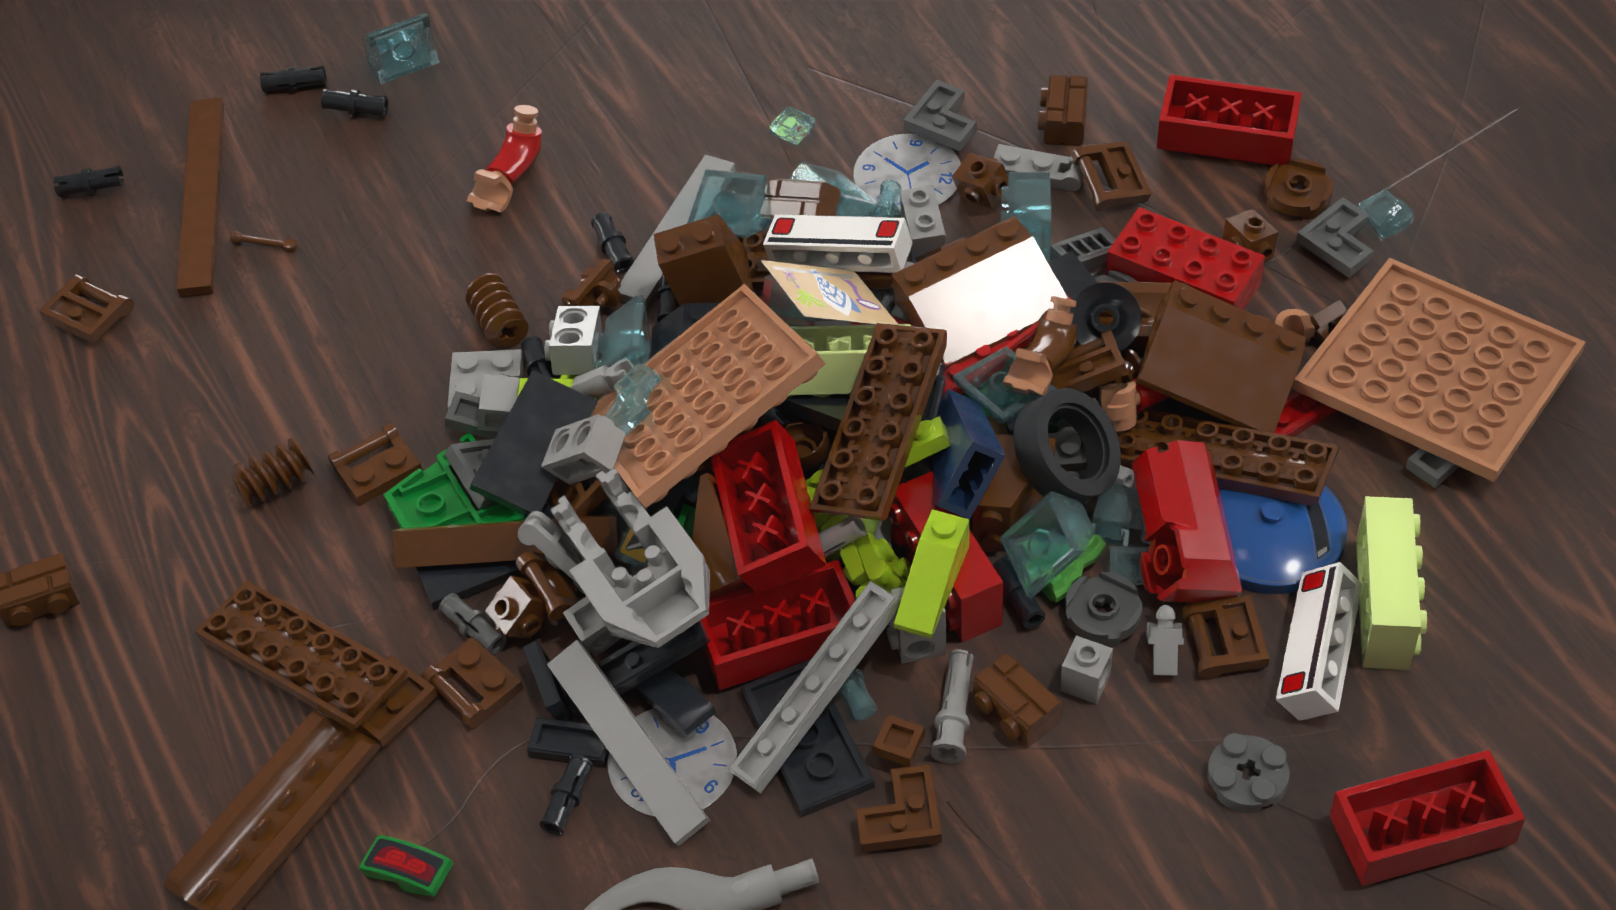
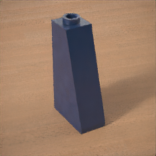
(971, 461)

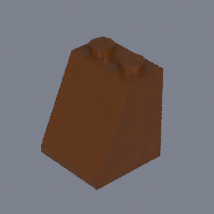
(702, 261)
(1005, 499)

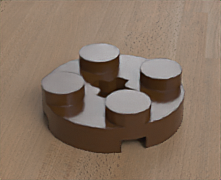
(1283, 196)

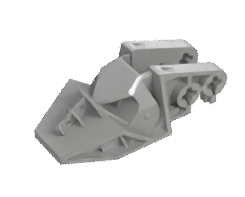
(656, 600)

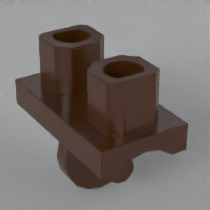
(597, 288)

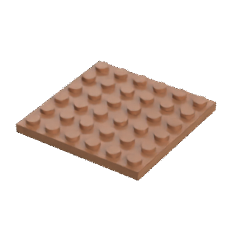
(1440, 368)
(711, 389)

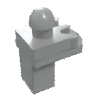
(1165, 640)

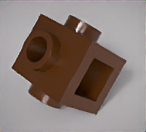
(980, 180)
(1251, 232)
(517, 609)

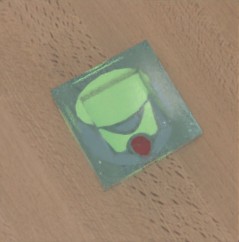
(792, 125)

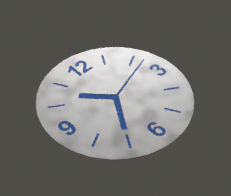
(910, 162)
(697, 759)

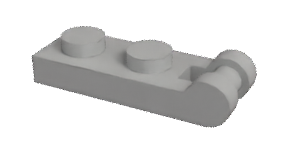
(1027, 160)
(552, 541)

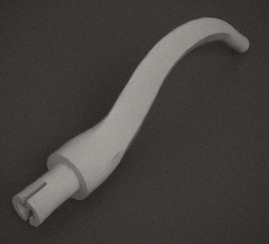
(705, 891)

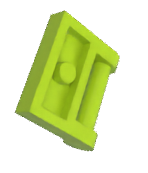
(881, 563)

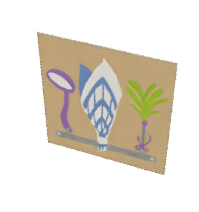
(829, 293)

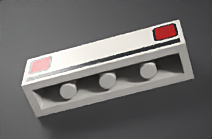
(840, 242)
(1319, 642)

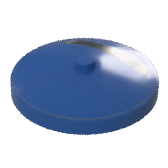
(1282, 538)

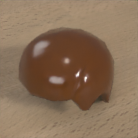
(811, 443)

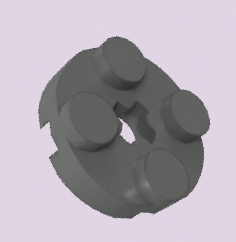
(1100, 627)
(1252, 752)

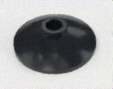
(1111, 298)

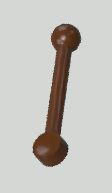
(289, 244)

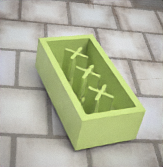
(843, 354)
(1390, 583)

